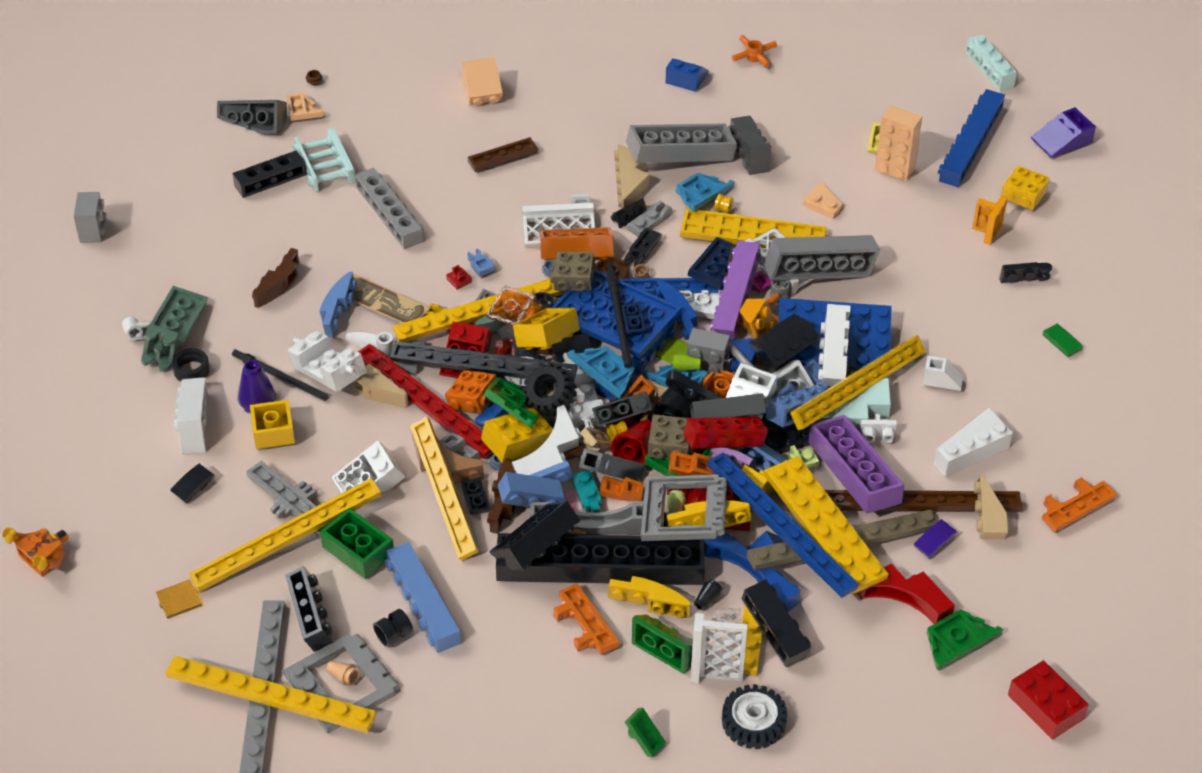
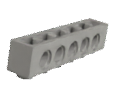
(389, 208)

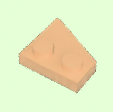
(302, 108)
(823, 201)

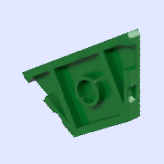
(958, 636)

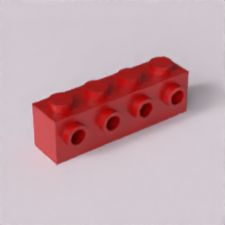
(725, 432)

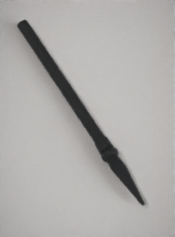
(614, 291)

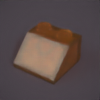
(513, 306)

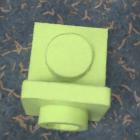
(806, 455)

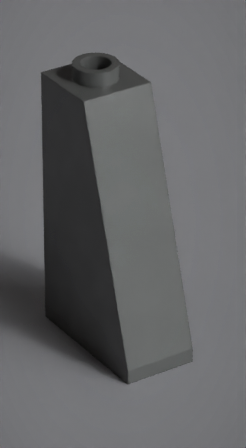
(736, 406)

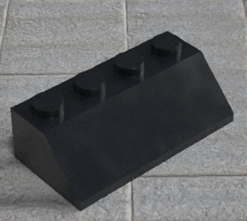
(536, 535)

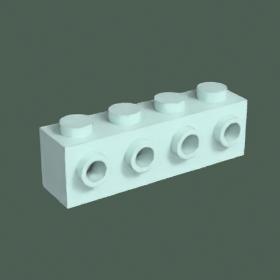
(991, 63)

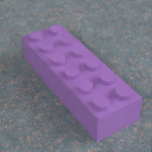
(856, 464)

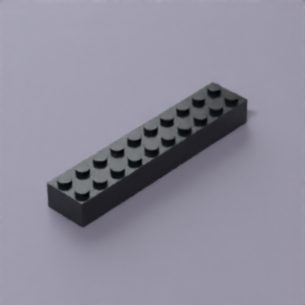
(612, 557)

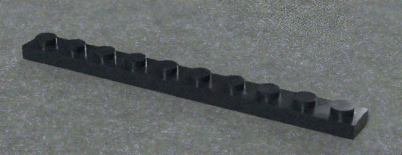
(471, 360)

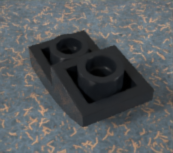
(191, 482)
(475, 496)

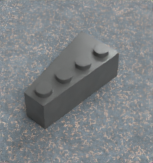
(750, 145)

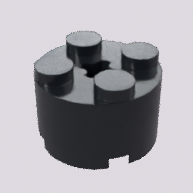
(672, 405)

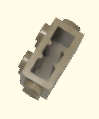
(573, 271)
(667, 436)

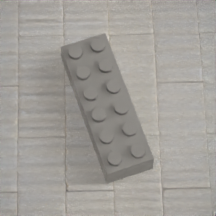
(681, 143)
(821, 257)

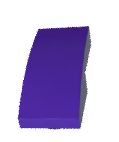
(934, 538)

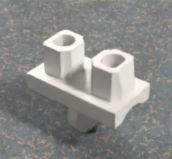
(878, 428)

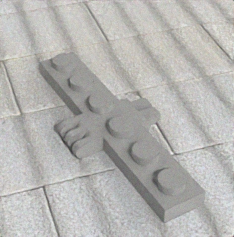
(287, 498)

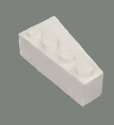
(834, 345)
(191, 415)

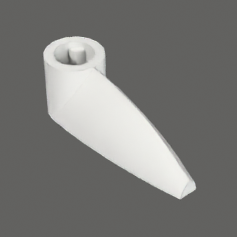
(134, 329)
(382, 341)

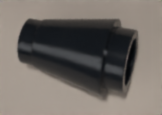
(708, 594)

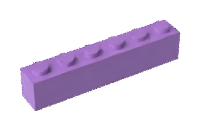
(736, 288)

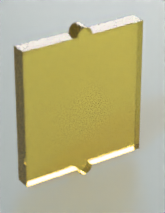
(178, 598)

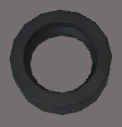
(190, 355)

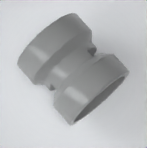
(781, 288)

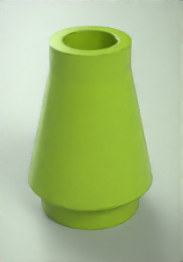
(685, 363)

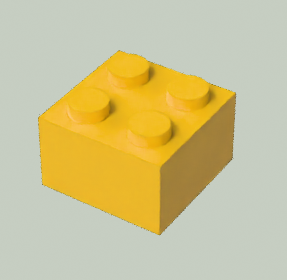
(272, 424)

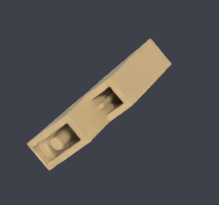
(631, 177)

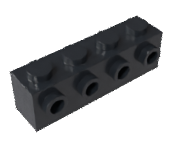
(308, 608)
(776, 623)

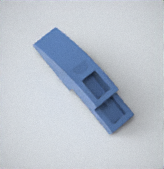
(336, 302)

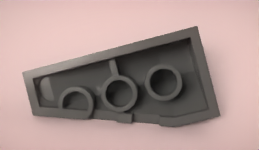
(256, 115)

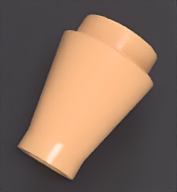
(343, 672)

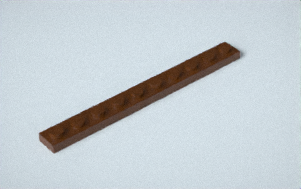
(935, 500)

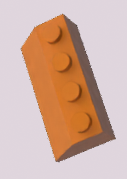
(576, 240)

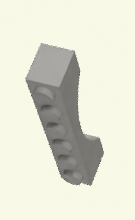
(619, 521)

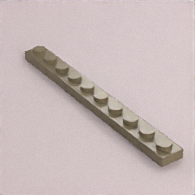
(870, 533)

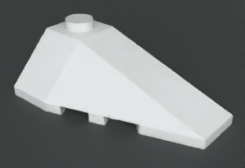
(793, 373)

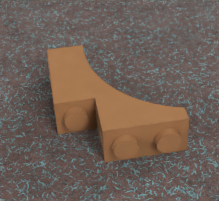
(460, 467)

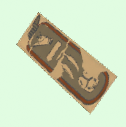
(387, 301)

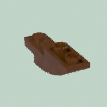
(277, 281)
(501, 511)

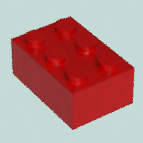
(1048, 699)

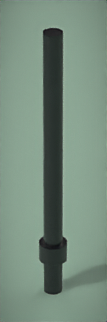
(282, 376)

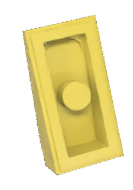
(874, 138)

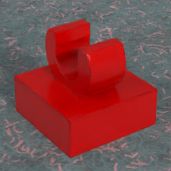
(458, 277)

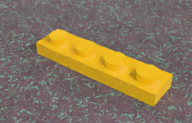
(753, 644)

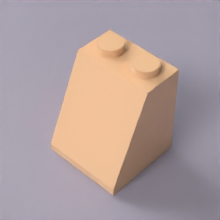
(481, 81)

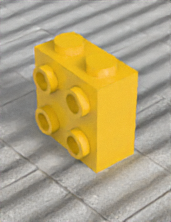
(1025, 187)

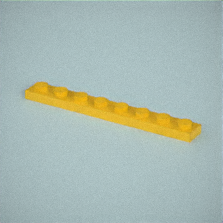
(444, 489)

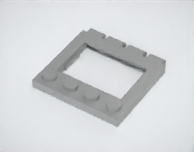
(654, 508)
(302, 679)

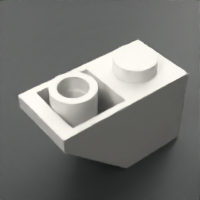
(942, 374)

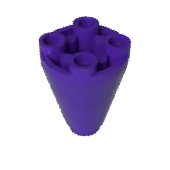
(254, 386)

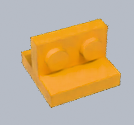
(989, 217)

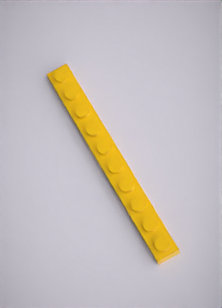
(464, 314)
(857, 382)
(284, 535)
(271, 694)

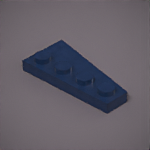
(712, 263)

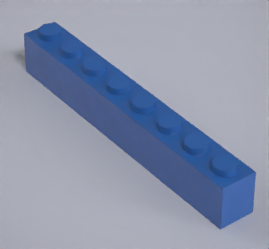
(971, 138)

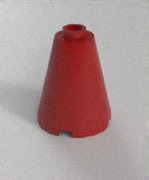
(633, 442)

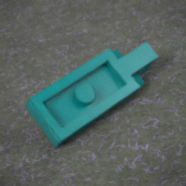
(587, 491)

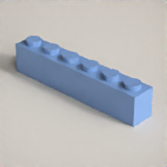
(423, 597)

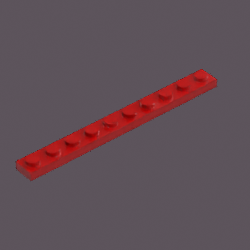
(427, 400)

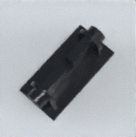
(629, 213)

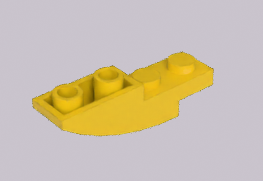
(694, 514)
(655, 595)

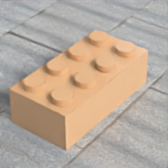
(898, 142)

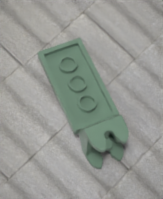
(171, 326)

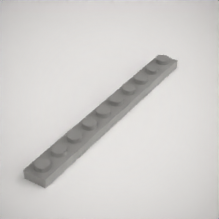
(264, 668)

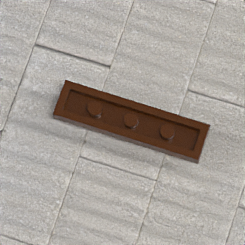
(502, 154)

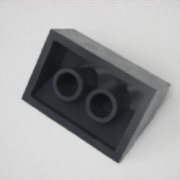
(784, 342)

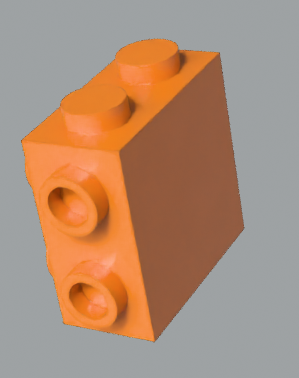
(469, 390)

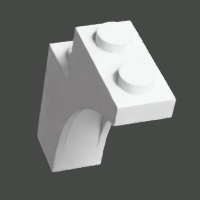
(551, 452)

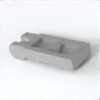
(650, 218)

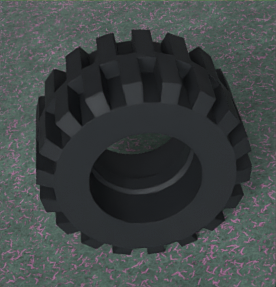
(540, 380)

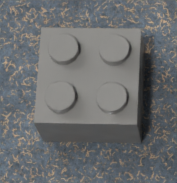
(90, 217)
(710, 348)

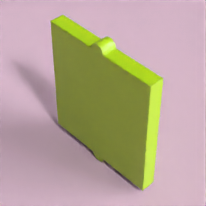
(672, 347)

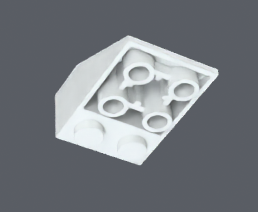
(752, 381)
(373, 463)

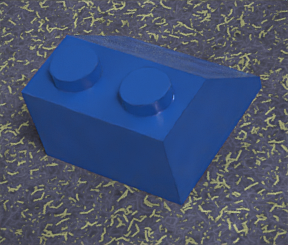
(685, 74)

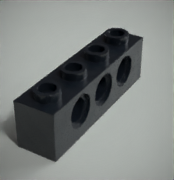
(269, 174)

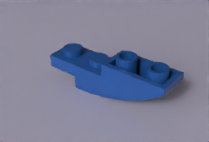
(688, 317)

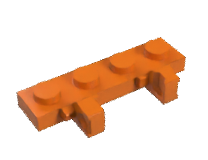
(1088, 500)
(595, 630)

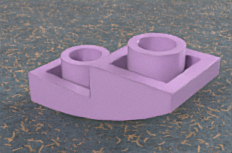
(738, 457)

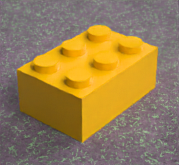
(546, 328)
(512, 438)

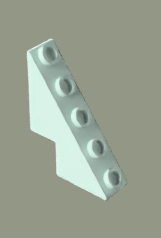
(865, 405)

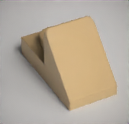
(595, 440)

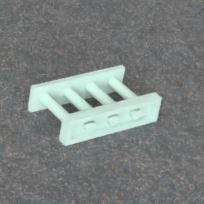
(337, 149)

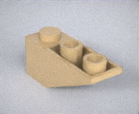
(379, 388)
(992, 515)

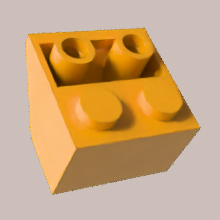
(757, 316)

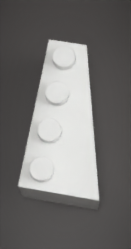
(973, 443)

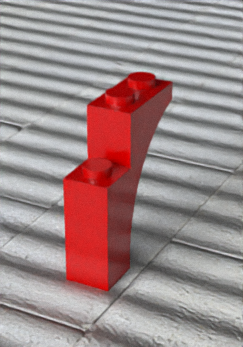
(915, 591)

